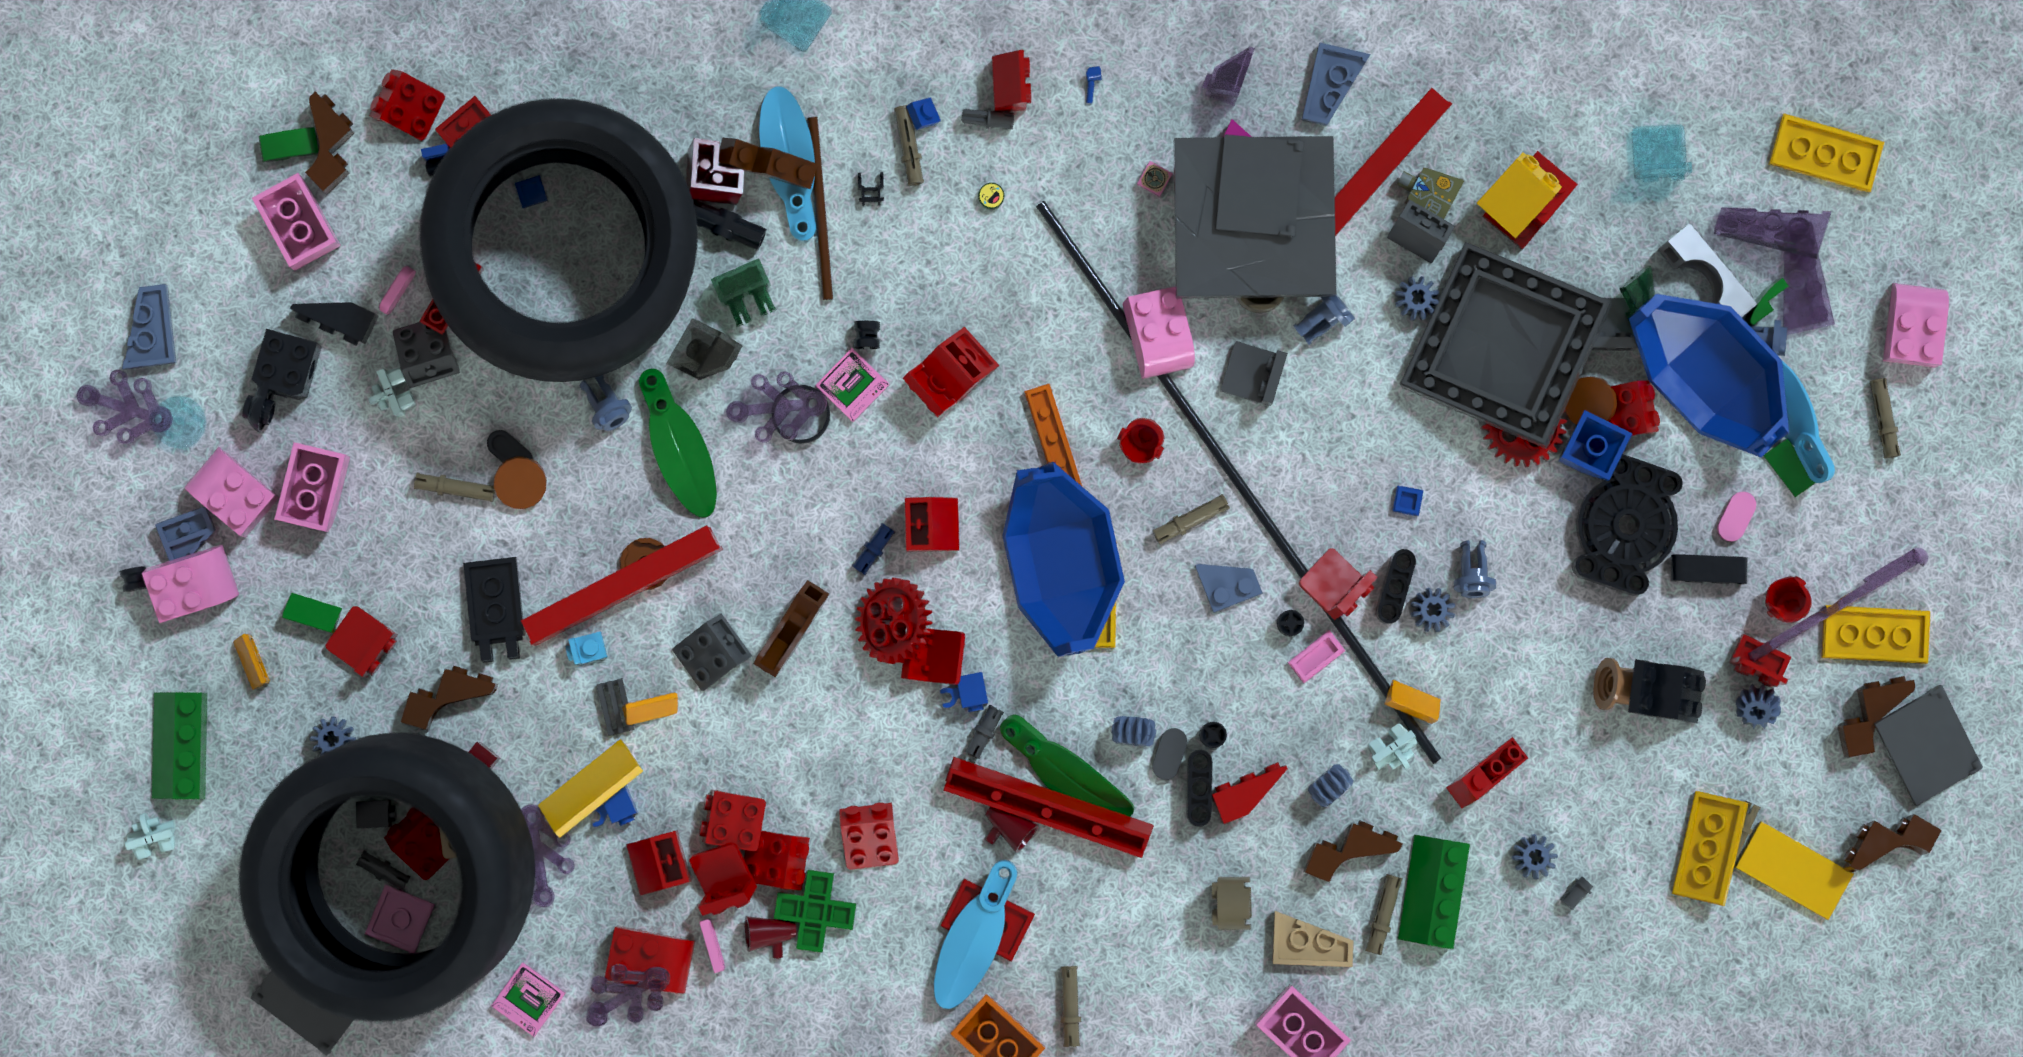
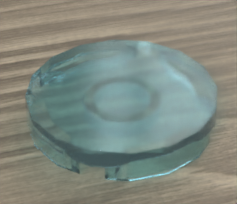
(187, 424)

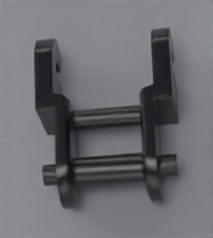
(871, 199)

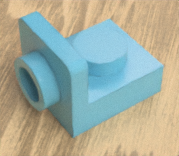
(586, 648)

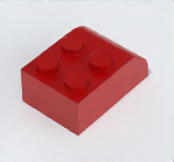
(644, 950)

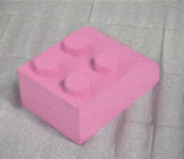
(296, 222)
(1916, 325)
(1159, 332)
(312, 487)
(231, 492)
(190, 583)
(1301, 1027)

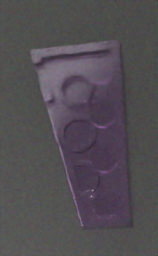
(1789, 232)
(1806, 297)

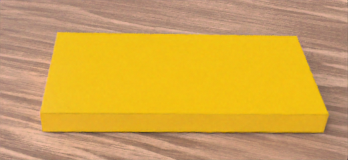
(1826, 153)
(1877, 635)
(590, 788)
(1710, 848)
(1794, 870)

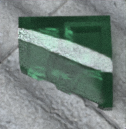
(1638, 290)

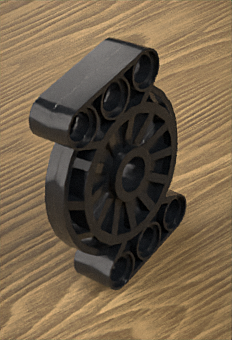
(1609, 543)

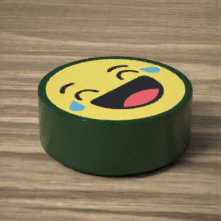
(991, 196)

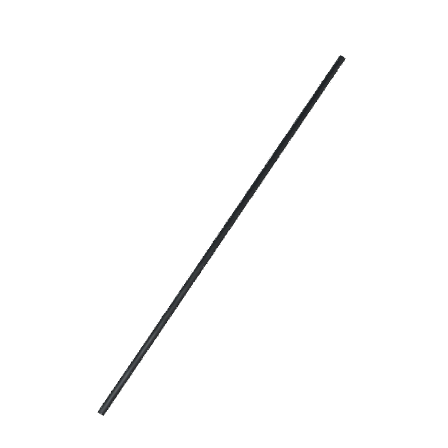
(1233, 474)

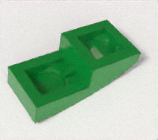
(288, 144)
(1763, 307)

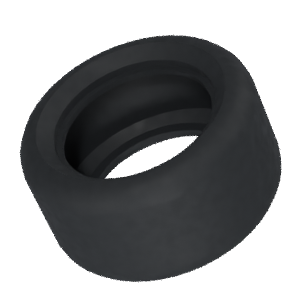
(576, 135)
(301, 934)

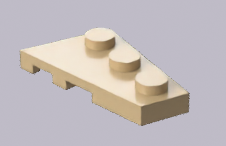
(1307, 944)

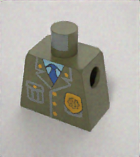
(1431, 190)

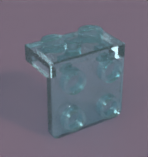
(795, 20)
(1660, 153)

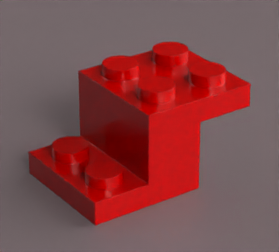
(1544, 215)
(950, 371)

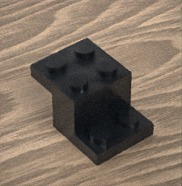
(1666, 691)

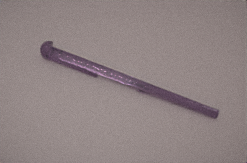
(1872, 582)

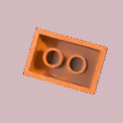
(995, 1033)

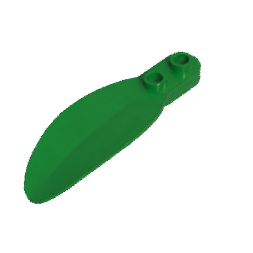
(679, 448)
(1063, 769)

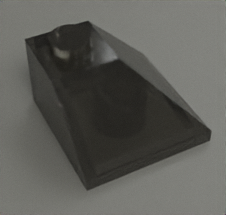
(703, 351)

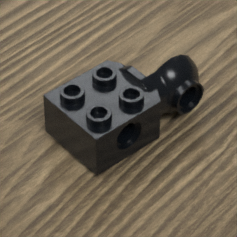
(282, 369)

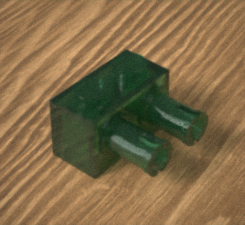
(741, 282)

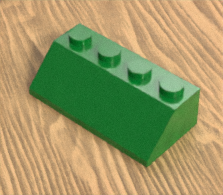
(179, 745)
(1433, 891)

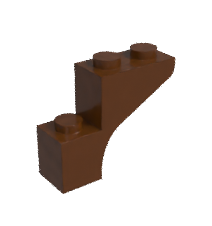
(332, 133)
(767, 162)
(791, 628)
(453, 688)
(1875, 703)
(1877, 841)
(1358, 843)

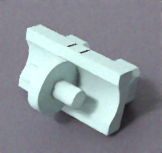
(389, 380)
(1397, 752)
(150, 831)

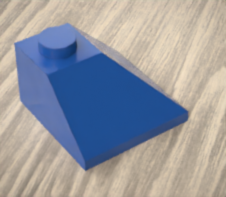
(1595, 446)

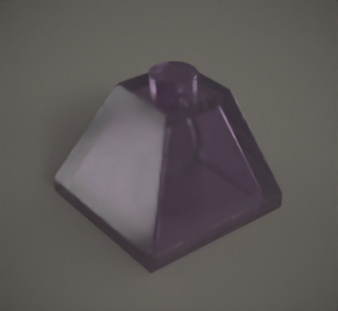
(1228, 77)

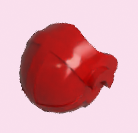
(1142, 440)
(1788, 599)

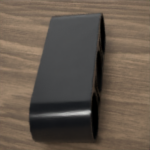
(1709, 569)
(1404, 576)
(1204, 800)

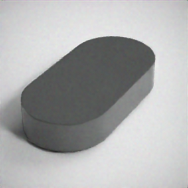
(1169, 753)

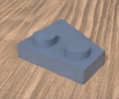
(185, 532)
(1227, 585)

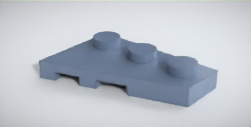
(1330, 81)
(152, 331)

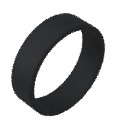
(822, 430)

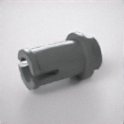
(1577, 892)

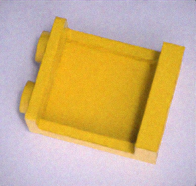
(1519, 194)

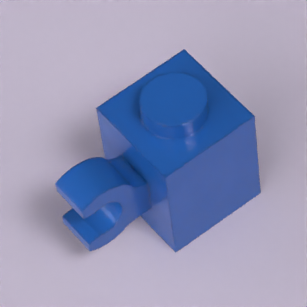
(970, 691)
(619, 808)

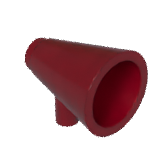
(1014, 829)
(768, 932)

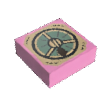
(1154, 178)

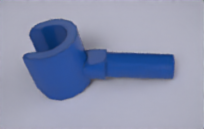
(1093, 74)

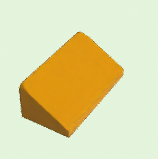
(251, 661)
(1413, 702)
(650, 708)

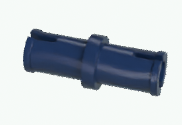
(873, 548)

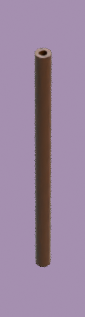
(820, 211)

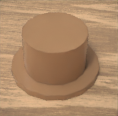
(1612, 684)

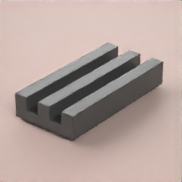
(610, 684)

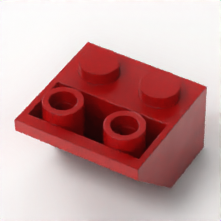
(1009, 83)
(931, 524)
(658, 862)

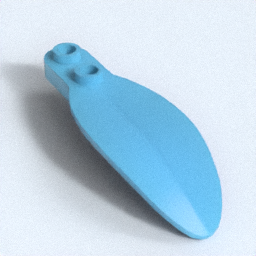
(786, 129)
(1804, 430)
(973, 940)

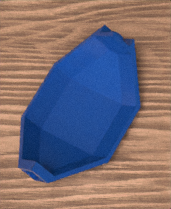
(1713, 371)
(1061, 558)

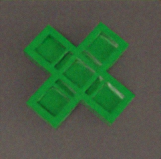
(815, 911)

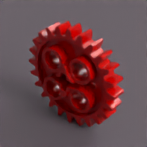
(1521, 449)
(893, 620)

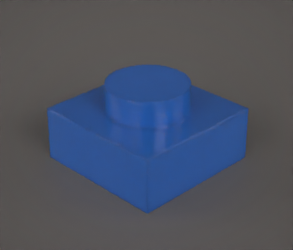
(923, 113)

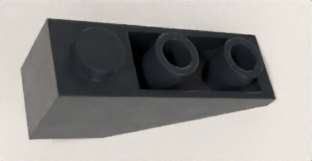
(343, 317)

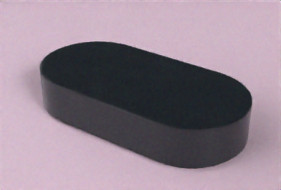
(505, 446)

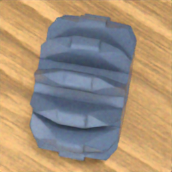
(1407, 298)
(1432, 619)
(1758, 706)
(326, 731)
(1133, 731)
(1330, 785)
(1526, 860)

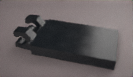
(494, 605)

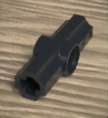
(729, 225)

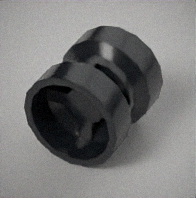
(866, 328)
(1213, 734)

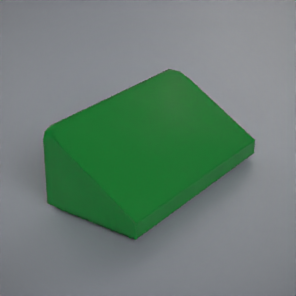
(1789, 467)
(312, 613)

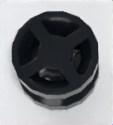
(133, 579)
(1292, 625)

